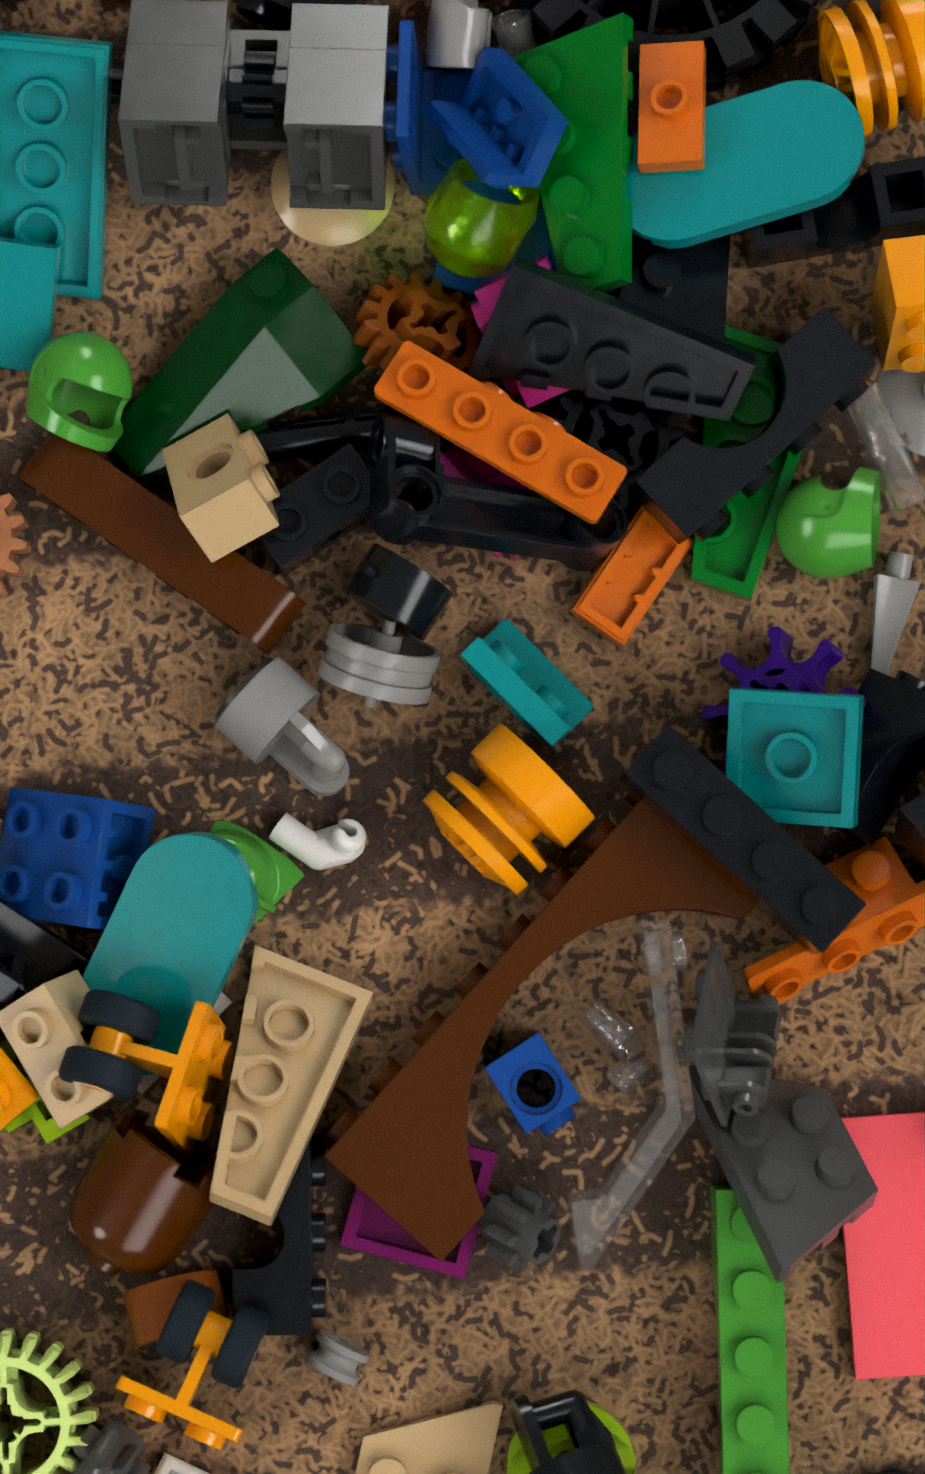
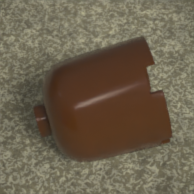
(140, 1198)

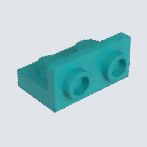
(526, 683)

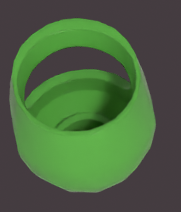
(84, 375)
(831, 530)

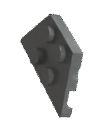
(789, 1170)

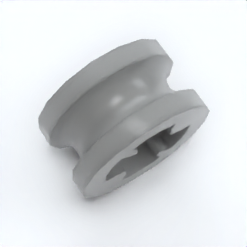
(337, 1357)

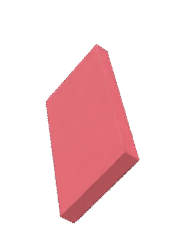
(888, 1249)

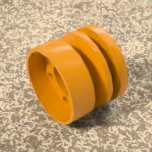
(874, 59)
(508, 809)

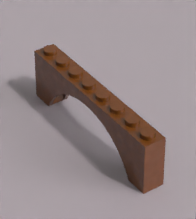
(412, 1138)

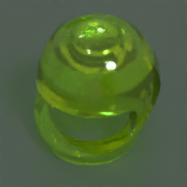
(473, 232)

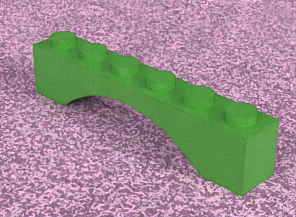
(748, 1345)

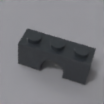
(873, 208)
(287, 1282)

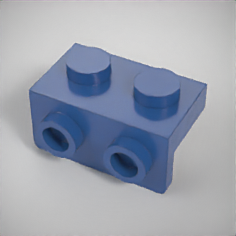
(502, 123)

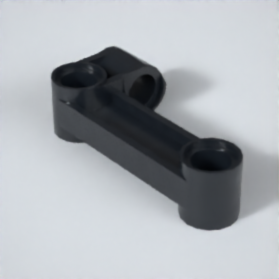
(472, 513)

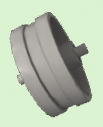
(379, 663)

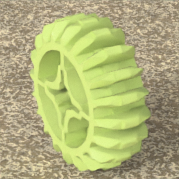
(41, 1415)

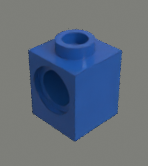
(528, 1055)

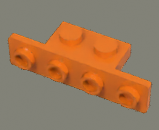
(500, 432)
(890, 917)

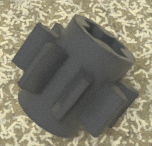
(520, 1228)
(110, 1451)

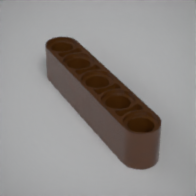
(158, 539)

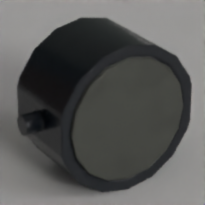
(398, 591)

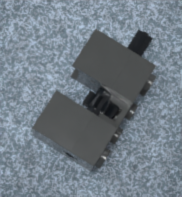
(206, 89)

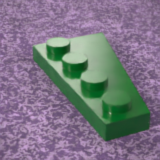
(587, 175)
(737, 549)

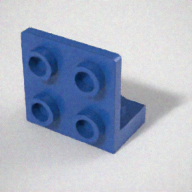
(416, 139)
(69, 854)

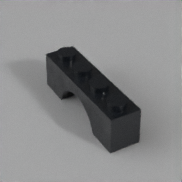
(809, 375)
(744, 840)

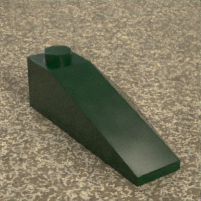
(251, 356)

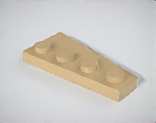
(283, 1071)

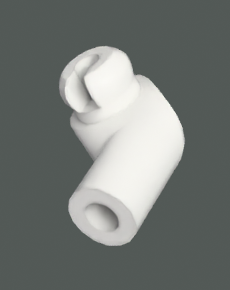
(322, 847)

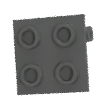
(731, 1041)

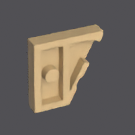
(435, 1444)

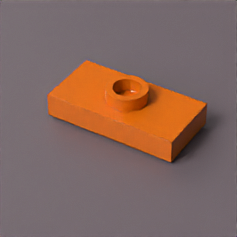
(672, 107)
(629, 578)

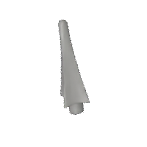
(891, 605)

